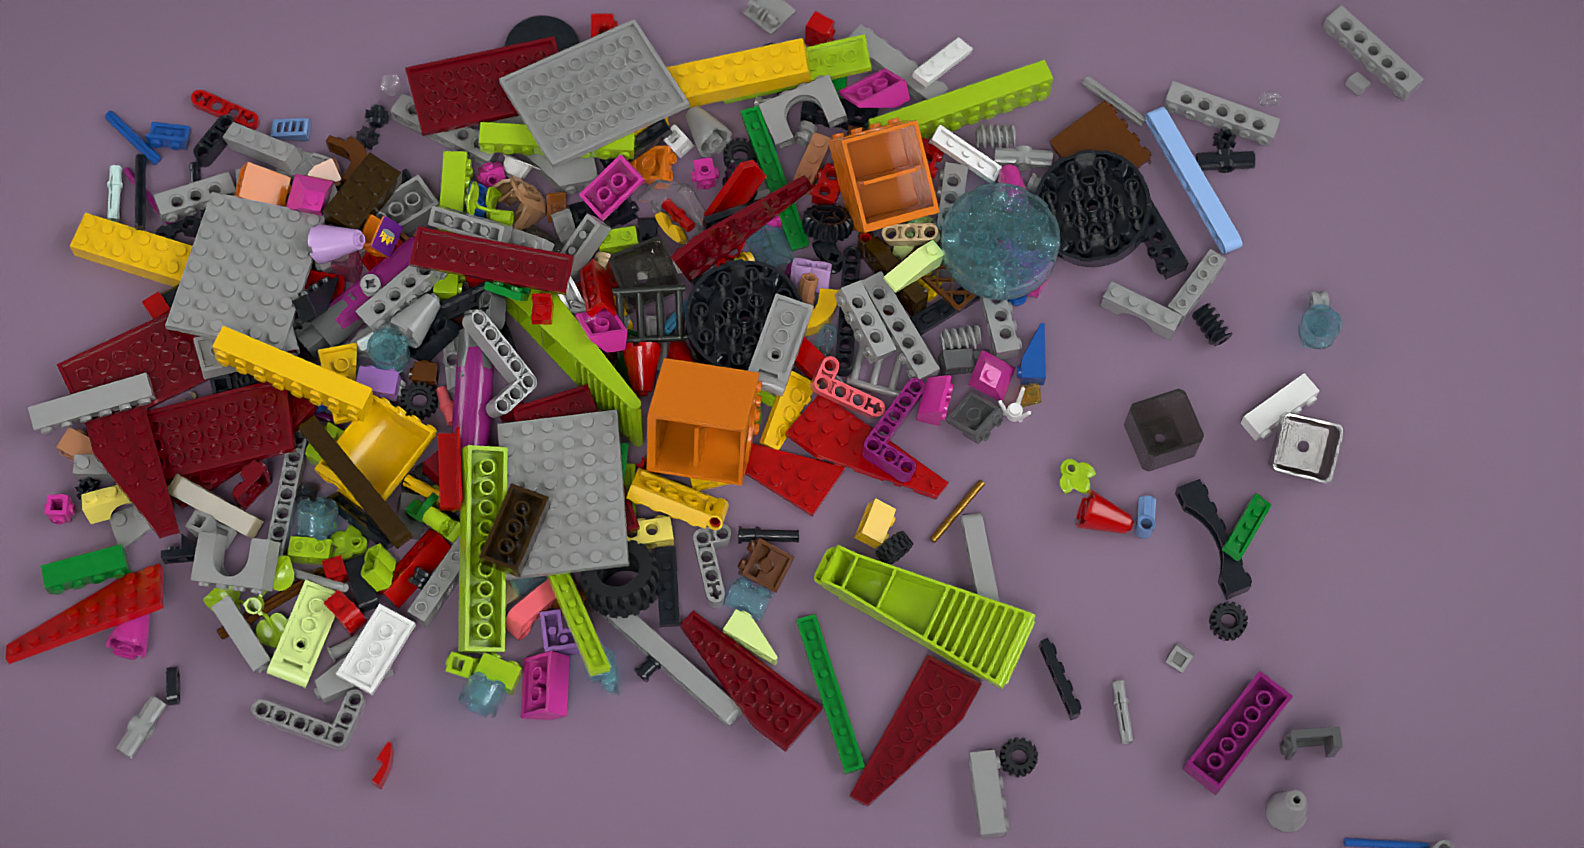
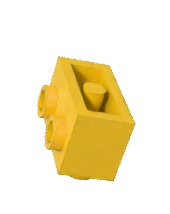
(875, 523)

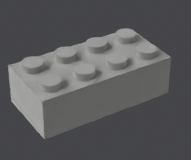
(410, 205)

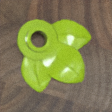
(1078, 478)
(347, 542)

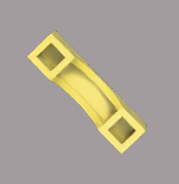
(100, 503)

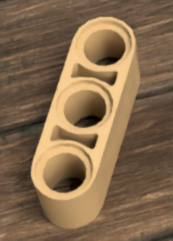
(902, 230)

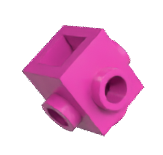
(704, 173)
(490, 174)
(59, 508)

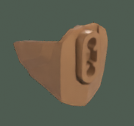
(532, 203)

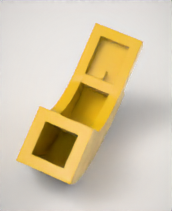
(823, 312)

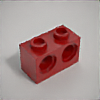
(826, 185)

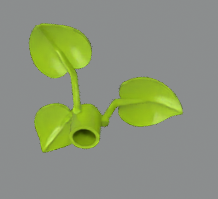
(492, 198)
(271, 628)

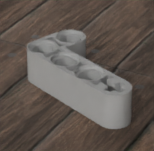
(711, 567)

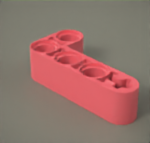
(848, 391)
(527, 611)

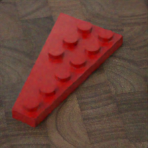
(793, 477)

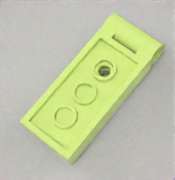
(308, 625)

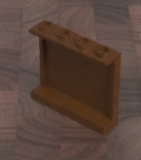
(1101, 131)

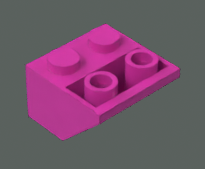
(935, 400)

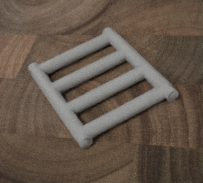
(872, 384)

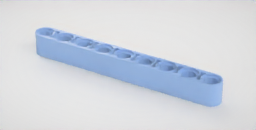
(1193, 180)

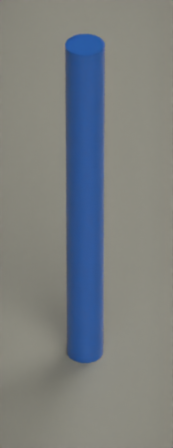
(1371, 843)

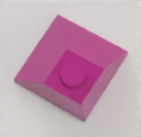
(309, 194)
(604, 330)
(991, 376)

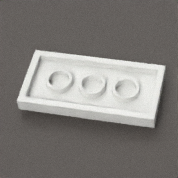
(375, 649)

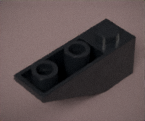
(315, 299)

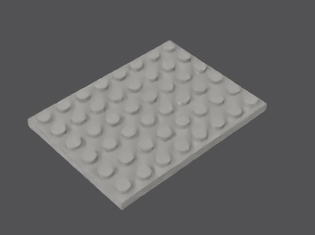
(593, 93)
(244, 270)
(580, 470)

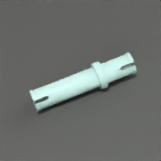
(115, 186)

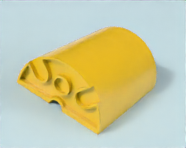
(381, 447)

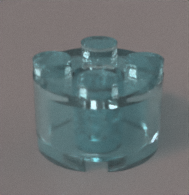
(1320, 327)
(380, 346)
(317, 518)
(483, 695)

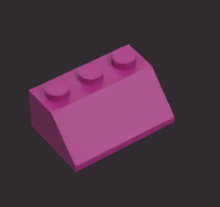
(612, 187)
(545, 686)

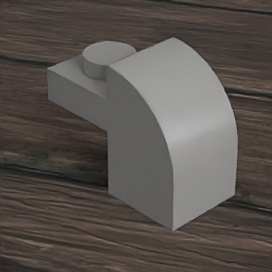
(563, 225)
(206, 523)

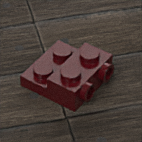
(254, 483)

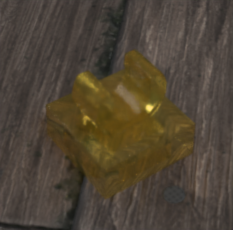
(1031, 395)

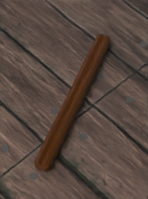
(274, 601)

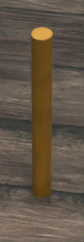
(957, 511)

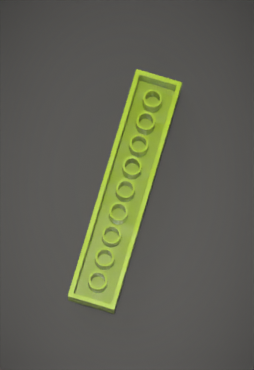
(977, 100)
(481, 587)

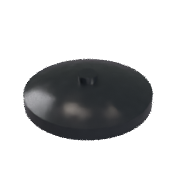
(543, 27)

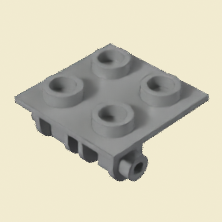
(769, 13)

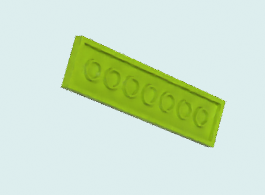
(834, 59)

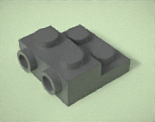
(975, 417)

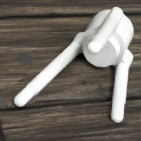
(1015, 410)

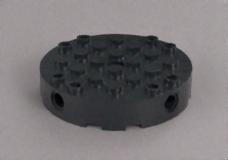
(1122, 212)
(719, 303)

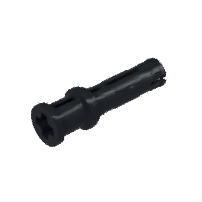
(748, 534)

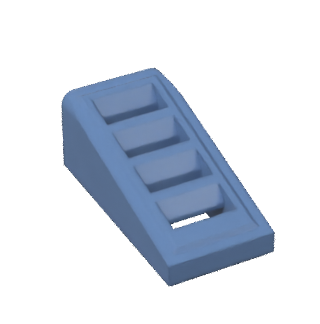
(298, 135)

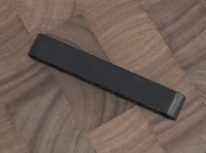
(847, 337)

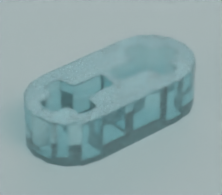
(829, 344)

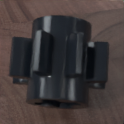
(376, 116)
(372, 137)
(1224, 139)
(84, 485)

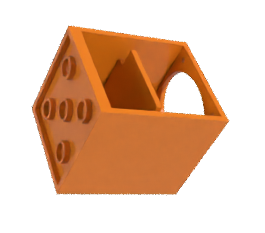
(883, 174)
(703, 421)

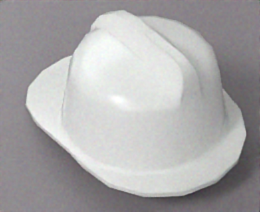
(516, 167)

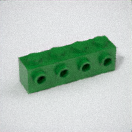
(85, 569)

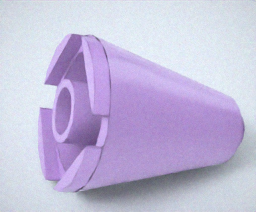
(333, 242)

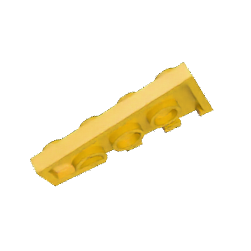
(343, 362)
(786, 410)

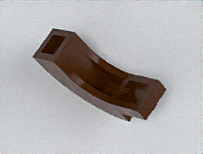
(349, 149)

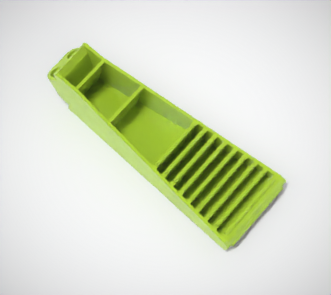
(582, 362)
(950, 621)

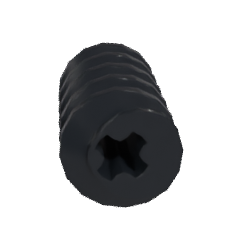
(1210, 325)

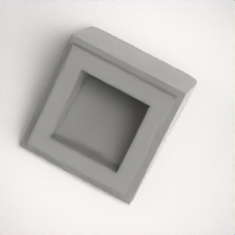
(1357, 83)
(1180, 657)

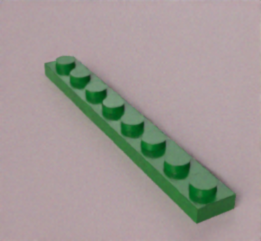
(775, 178)
(830, 694)

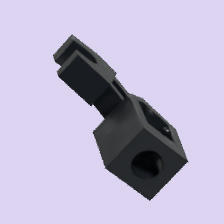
(181, 226)

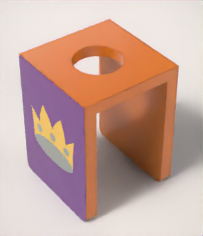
(380, 235)

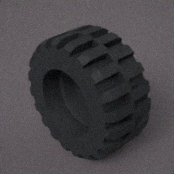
(630, 597)

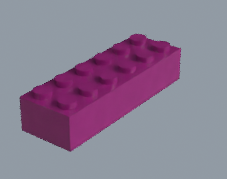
(1237, 733)

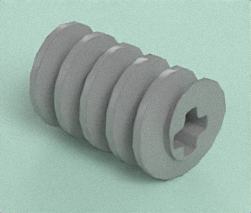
(995, 136)
(960, 338)

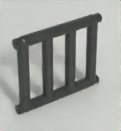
(658, 291)

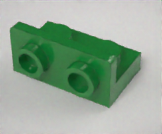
(510, 291)

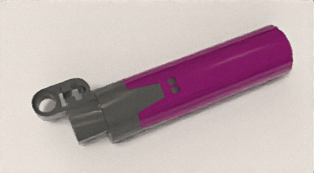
(341, 319)
(475, 378)

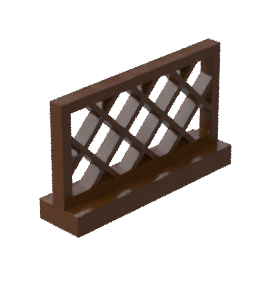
(944, 293)

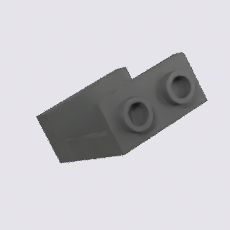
(1328, 737)

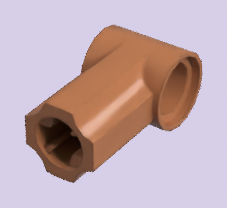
(807, 288)

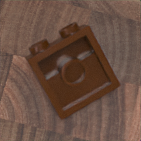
(765, 564)

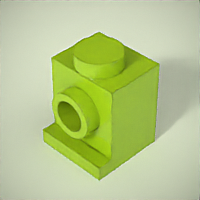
(454, 662)

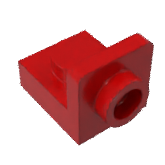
(542, 309)

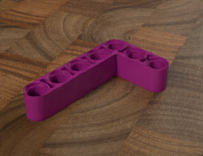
(890, 427)

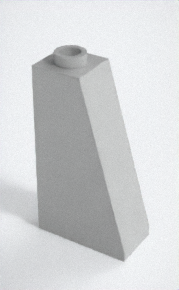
(242, 634)
(332, 687)

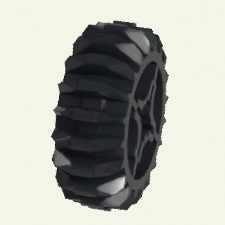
(827, 223)

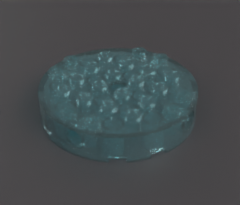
(992, 267)

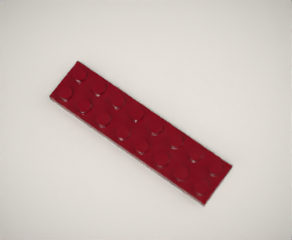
(491, 260)

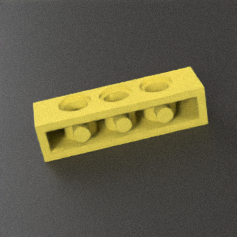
(662, 538)

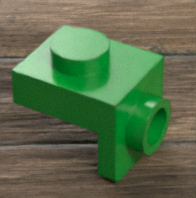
(418, 509)

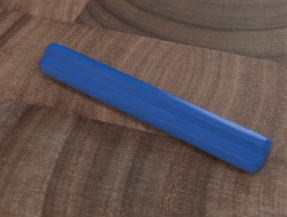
(133, 137)

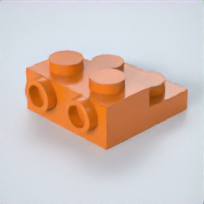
(656, 164)

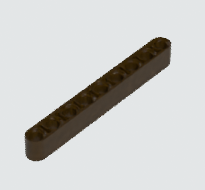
(355, 482)

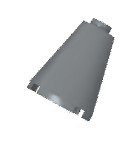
(707, 132)
(416, 319)
(1287, 810)

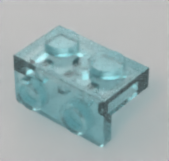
(748, 598)

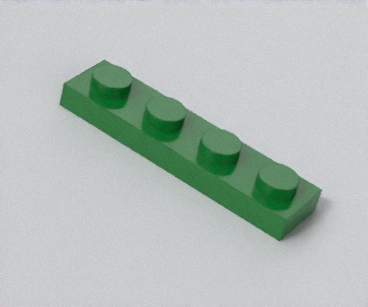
(1246, 527)

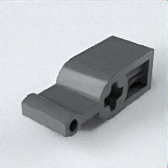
(958, 361)

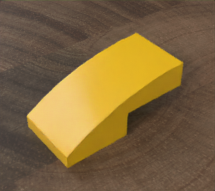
(673, 231)

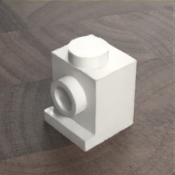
(679, 142)

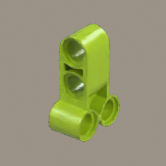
(442, 523)

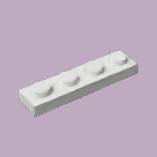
(942, 62)
(965, 154)

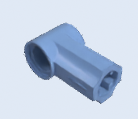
(1145, 516)

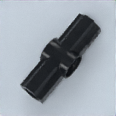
(1226, 160)

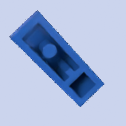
(1033, 362)

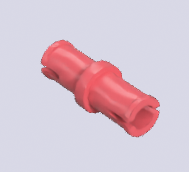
(446, 404)

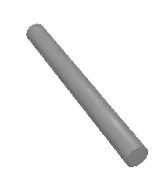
(320, 580)

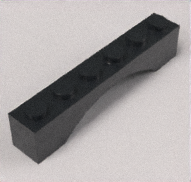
(1195, 502)

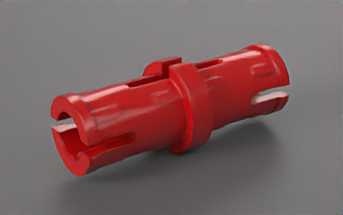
(678, 215)

